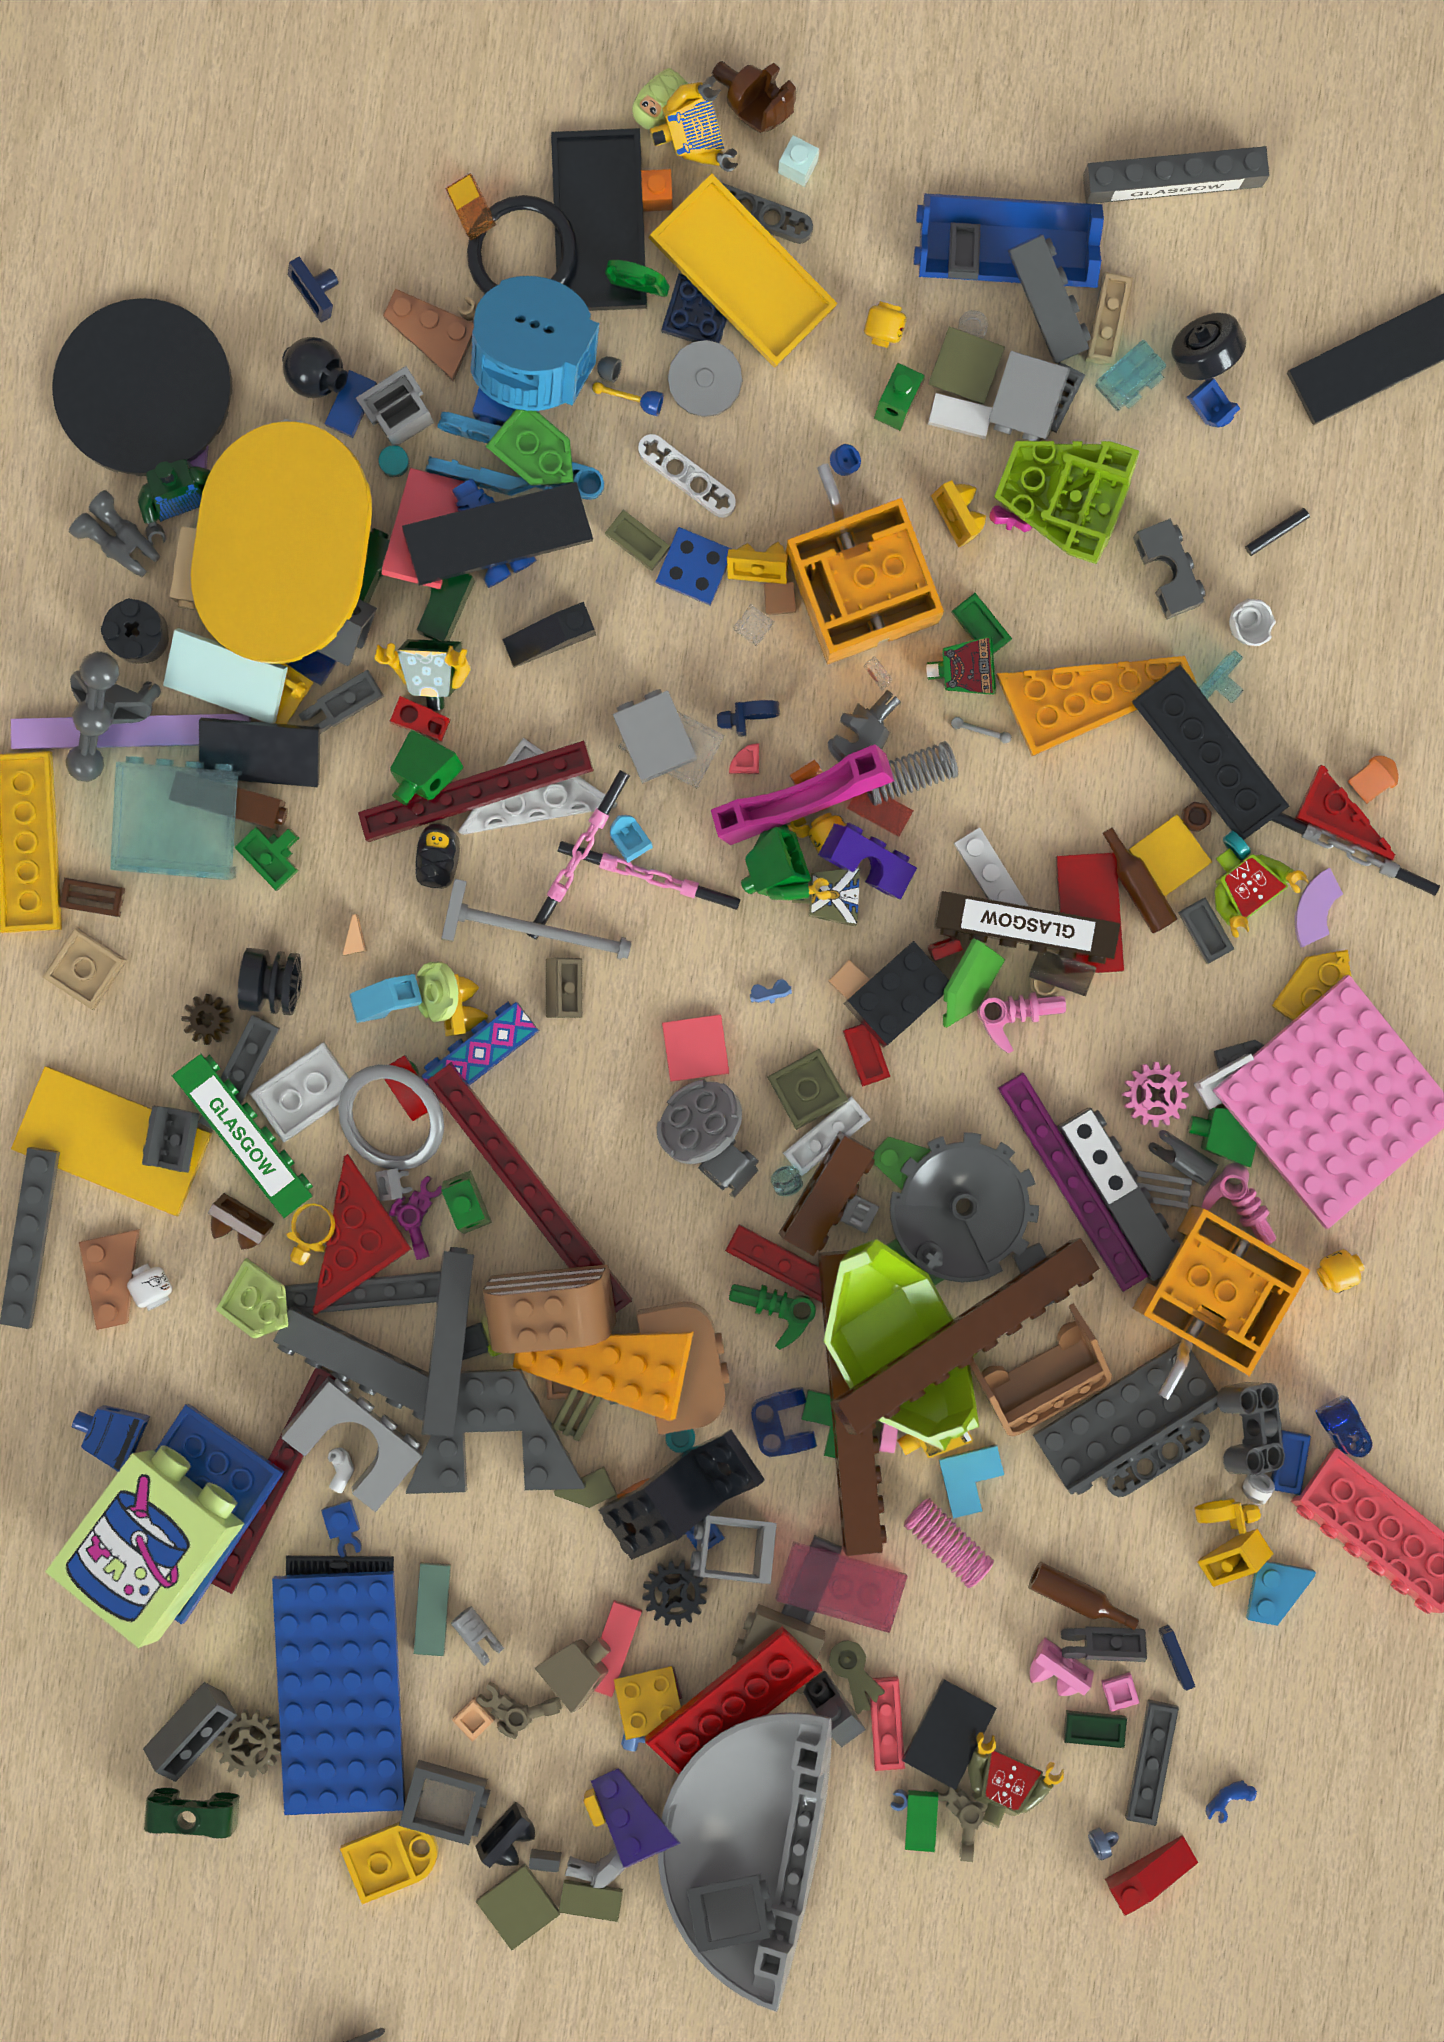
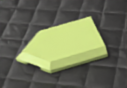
(255, 1301)

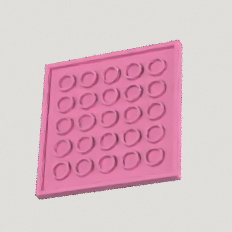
(1335, 1101)

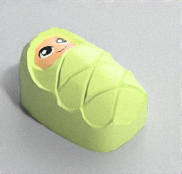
(654, 96)

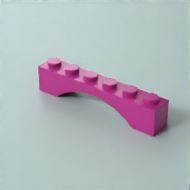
(848, 778)

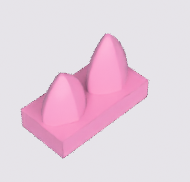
(1071, 1674)

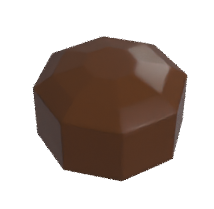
(1196, 816)

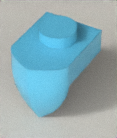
(629, 837)

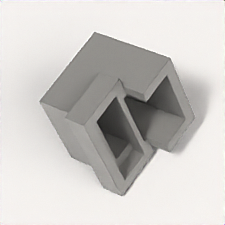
(396, 407)

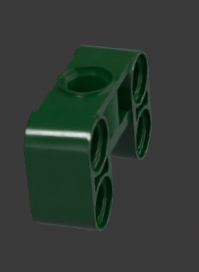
(213, 1817)

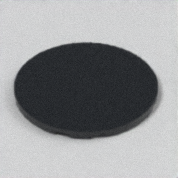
(141, 385)

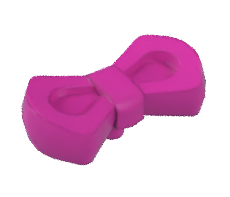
(999, 515)

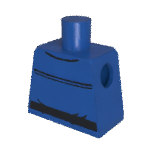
(111, 1433)

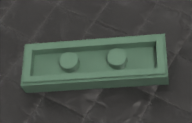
(432, 1609)

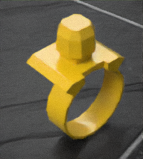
(300, 1254)
(1228, 1510)

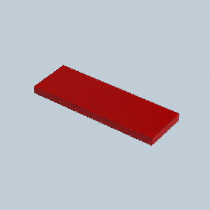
(741, 1693)

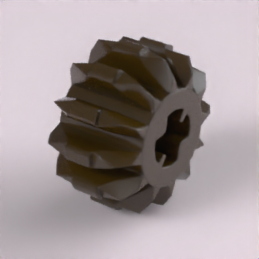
(212, 1008)

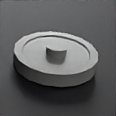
(705, 378)

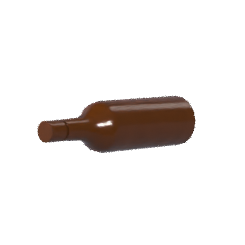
(1140, 885)
(1076, 1595)

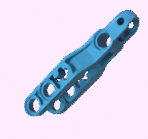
(588, 479)

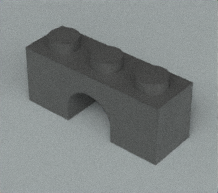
(1163, 544)

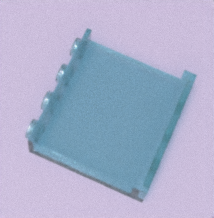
(174, 818)

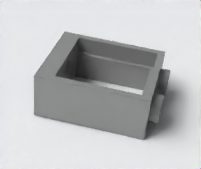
(763, 1551)

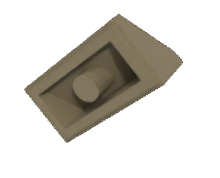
(564, 987)

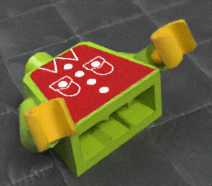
(1250, 886)

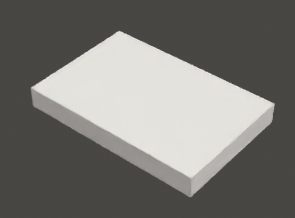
(301, 1092)

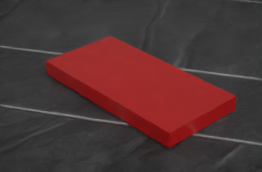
(1091, 890)

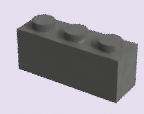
(189, 1732)

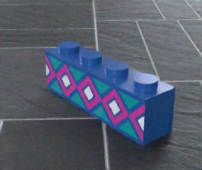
(488, 1045)

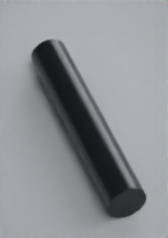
(1277, 531)

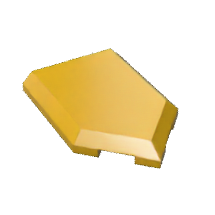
(1311, 981)

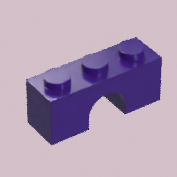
(888, 870)

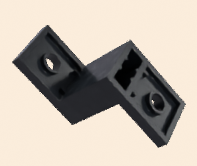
(681, 1494)

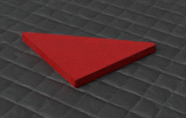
(362, 1239)

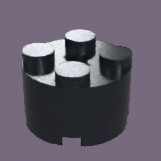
(118, 633)

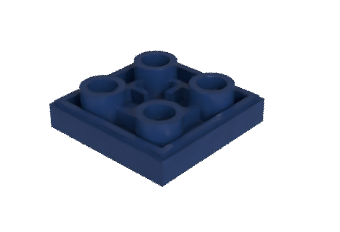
(692, 314)

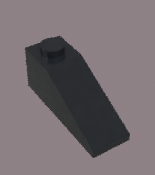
(550, 635)

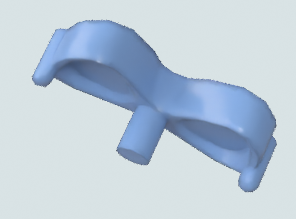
(760, 993)

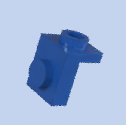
(1213, 404)

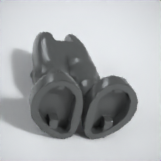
(118, 546)

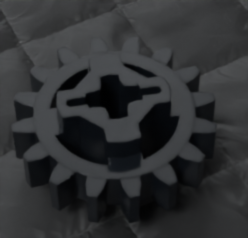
(685, 1601)

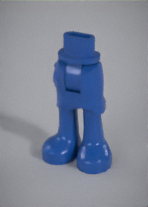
(470, 497)

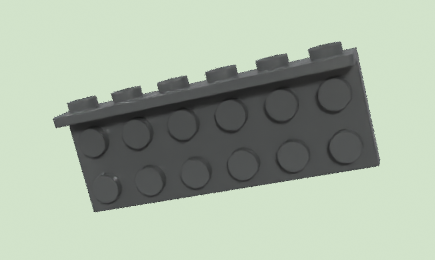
(1125, 1420)

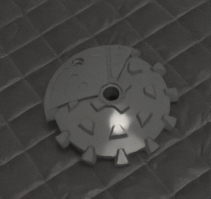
(971, 1242)

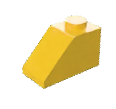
(1236, 1558)

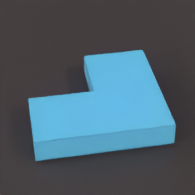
(962, 1472)

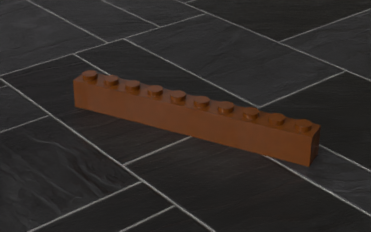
(965, 1336)
(854, 1453)

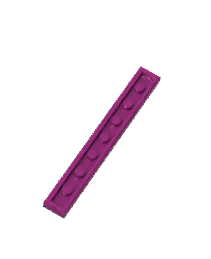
(1072, 1182)

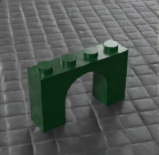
(444, 603)

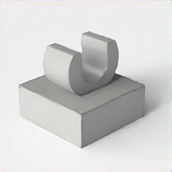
(389, 1184)
(859, 1213)

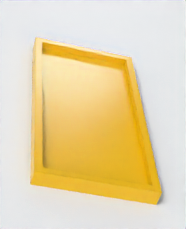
(742, 270)
(103, 1140)

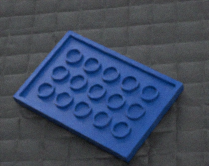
(228, 1463)

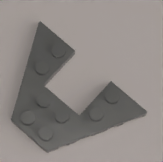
(494, 1404)

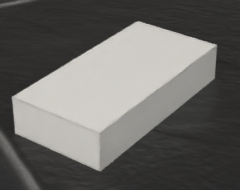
(960, 416)

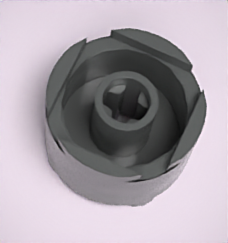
(730, 1169)

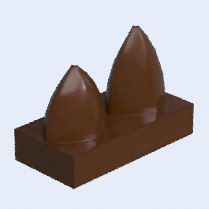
(231, 1214)

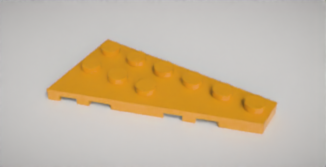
(1076, 699)
(624, 1368)

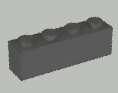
(1048, 298)

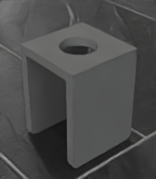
(351, 635)

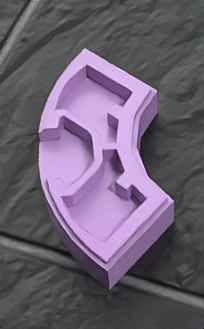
(1314, 907)

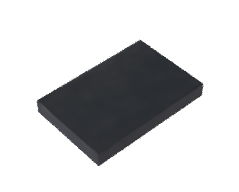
(948, 1734)

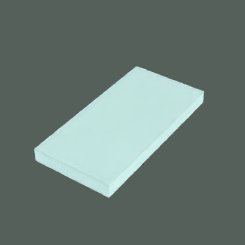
(224, 678)

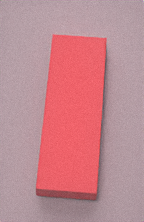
(618, 1635)
(887, 1726)

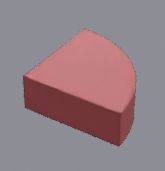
(746, 760)

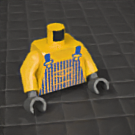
(694, 126)

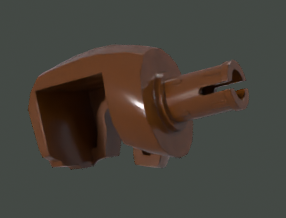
(756, 96)

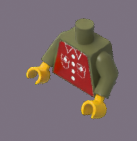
(1006, 1782)

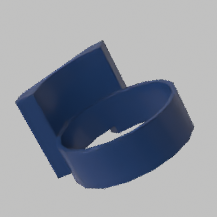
(747, 711)

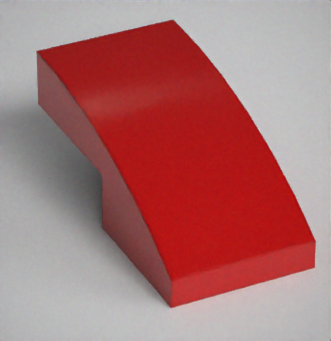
(405, 1095)

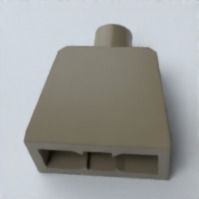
(575, 1671)

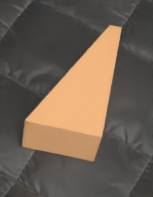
(355, 939)

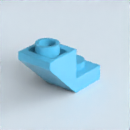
(383, 997)

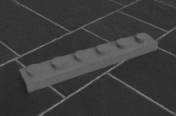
(29, 1237)

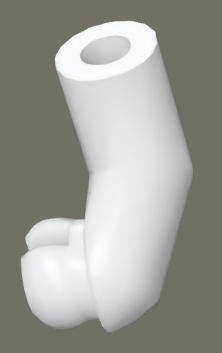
(343, 1467)

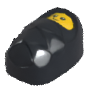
(437, 856)

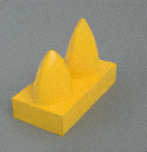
(952, 504)
(758, 566)
(465, 1017)

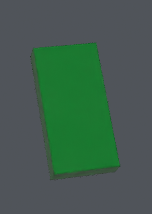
(980, 622)
(921, 1821)

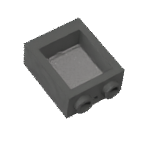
(447, 1804)

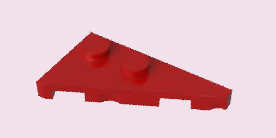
(1332, 811)

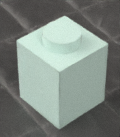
(798, 160)

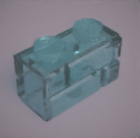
(1131, 376)

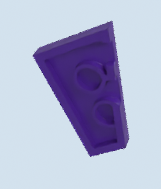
(631, 1821)

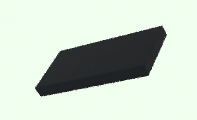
(262, 750)

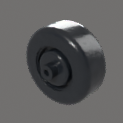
(1208, 346)

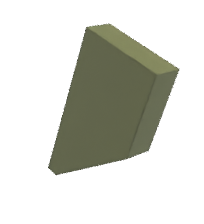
(597, 1489)

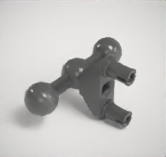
(99, 707)

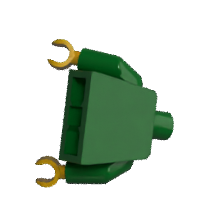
(779, 866)

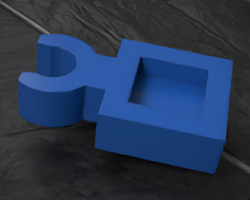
(341, 1523)

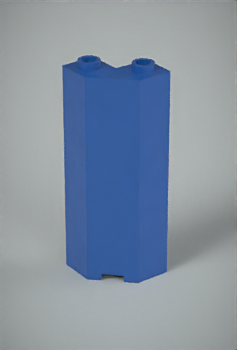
(1005, 224)

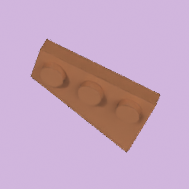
(432, 330)
(108, 1269)

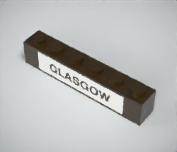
(1026, 926)

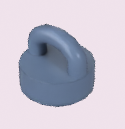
(1102, 1843)

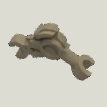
(513, 1714)
(970, 1816)

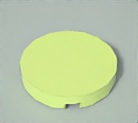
(438, 991)

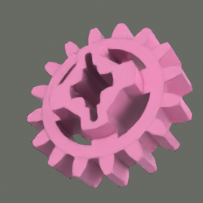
(1165, 1085)

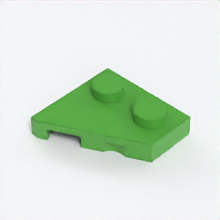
(893, 1154)

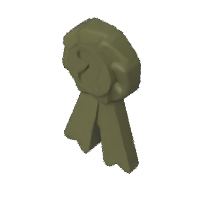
(848, 1661)

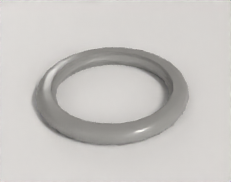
(411, 1080)

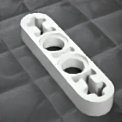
(689, 472)

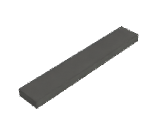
(373, 1293)

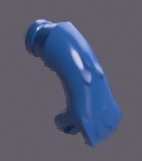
(1234, 1791)

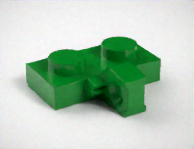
(270, 855)

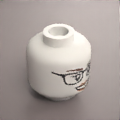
(149, 1287)

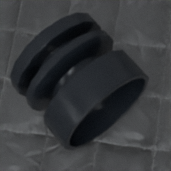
(276, 981)

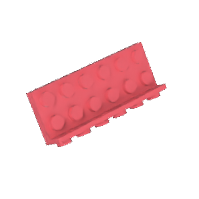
(1377, 1528)

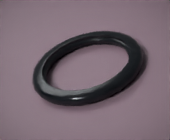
(540, 206)

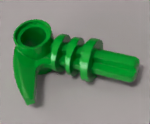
(775, 1303)

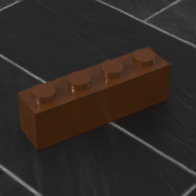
(827, 1193)

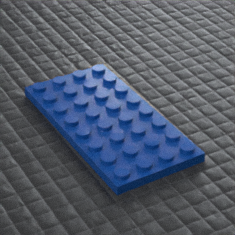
(339, 1693)

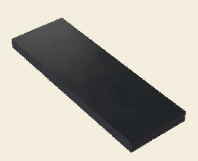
(1371, 361)
(497, 533)
(1210, 752)

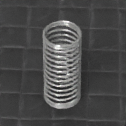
(952, 771)

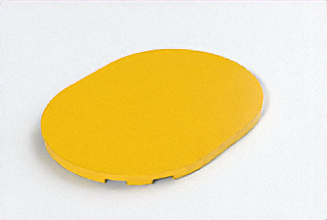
(281, 542)

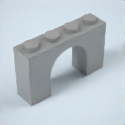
(335, 1405)

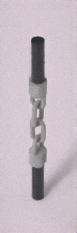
(1386, 867)

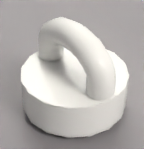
(1258, 1488)

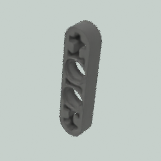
(762, 206)
(1159, 1463)

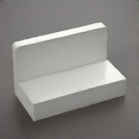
(1208, 1083)

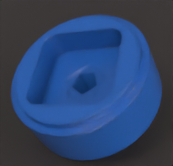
(845, 460)

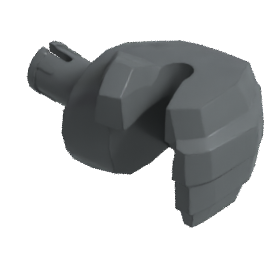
(867, 725)

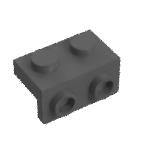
(170, 1138)

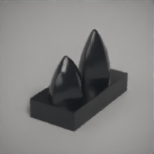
(497, 1843)

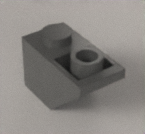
(830, 1702)

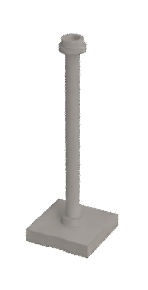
(459, 911)

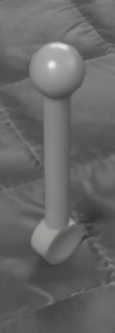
(958, 723)

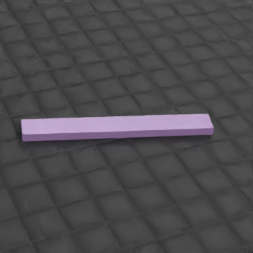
(151, 732)

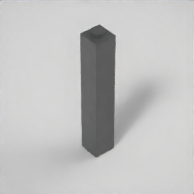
(447, 1343)

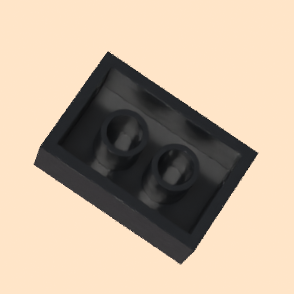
(898, 994)

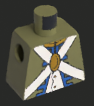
(843, 903)

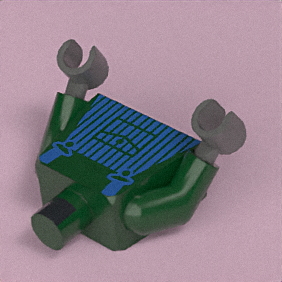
(170, 492)

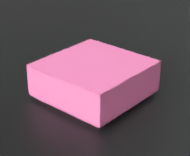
(1120, 1691)

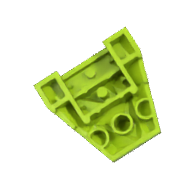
(1069, 491)

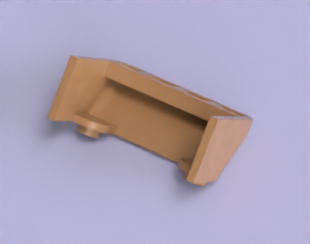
(1048, 1381)

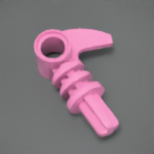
(1021, 1008)
(1242, 1198)

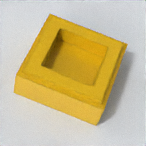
(593, 1808)

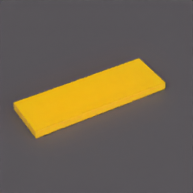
(28, 844)

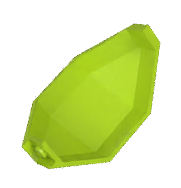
(879, 1313)

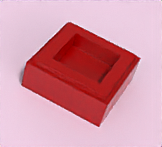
(944, 948)

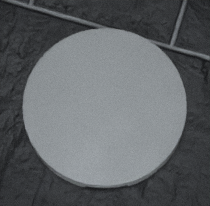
(699, 1122)

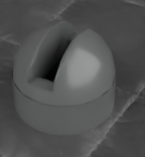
(609, 368)

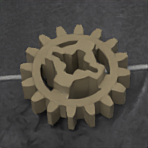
(249, 1756)

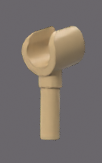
(468, 315)

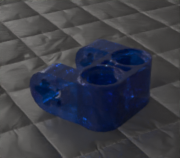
(1341, 1420)
(788, 1444)

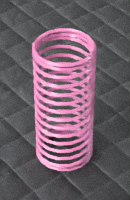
(984, 1563)

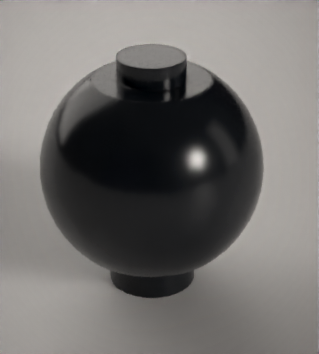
(313, 368)

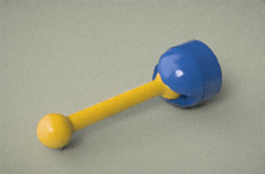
(650, 402)

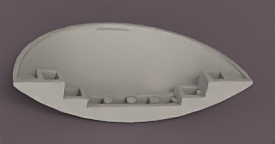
(745, 1810)

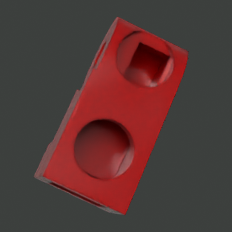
(420, 719)

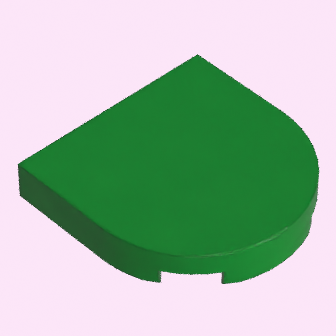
(636, 277)

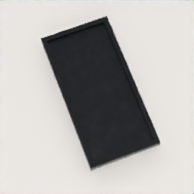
(601, 195)

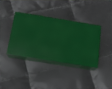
(1095, 1729)

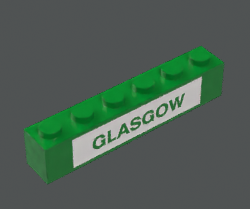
(242, 1135)

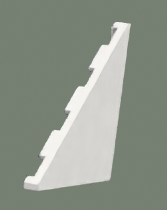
(549, 802)

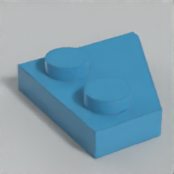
(1276, 1590)

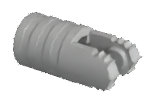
(472, 1630)

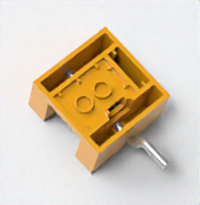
(863, 577)
(1218, 1277)

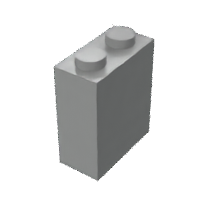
(1028, 396)
(654, 735)

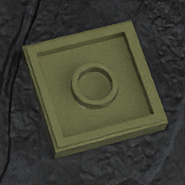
(966, 365)
(807, 1089)
(518, 1906)

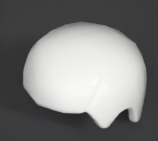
(1252, 622)

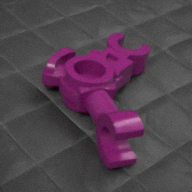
(411, 1215)

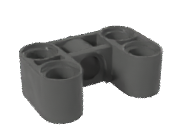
(1262, 1441)

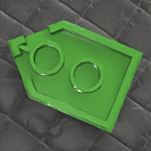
(533, 449)
(970, 981)

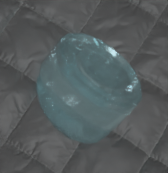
(786, 1181)

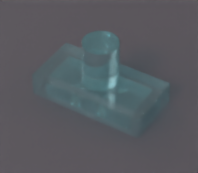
(1220, 681)

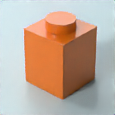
(657, 190)

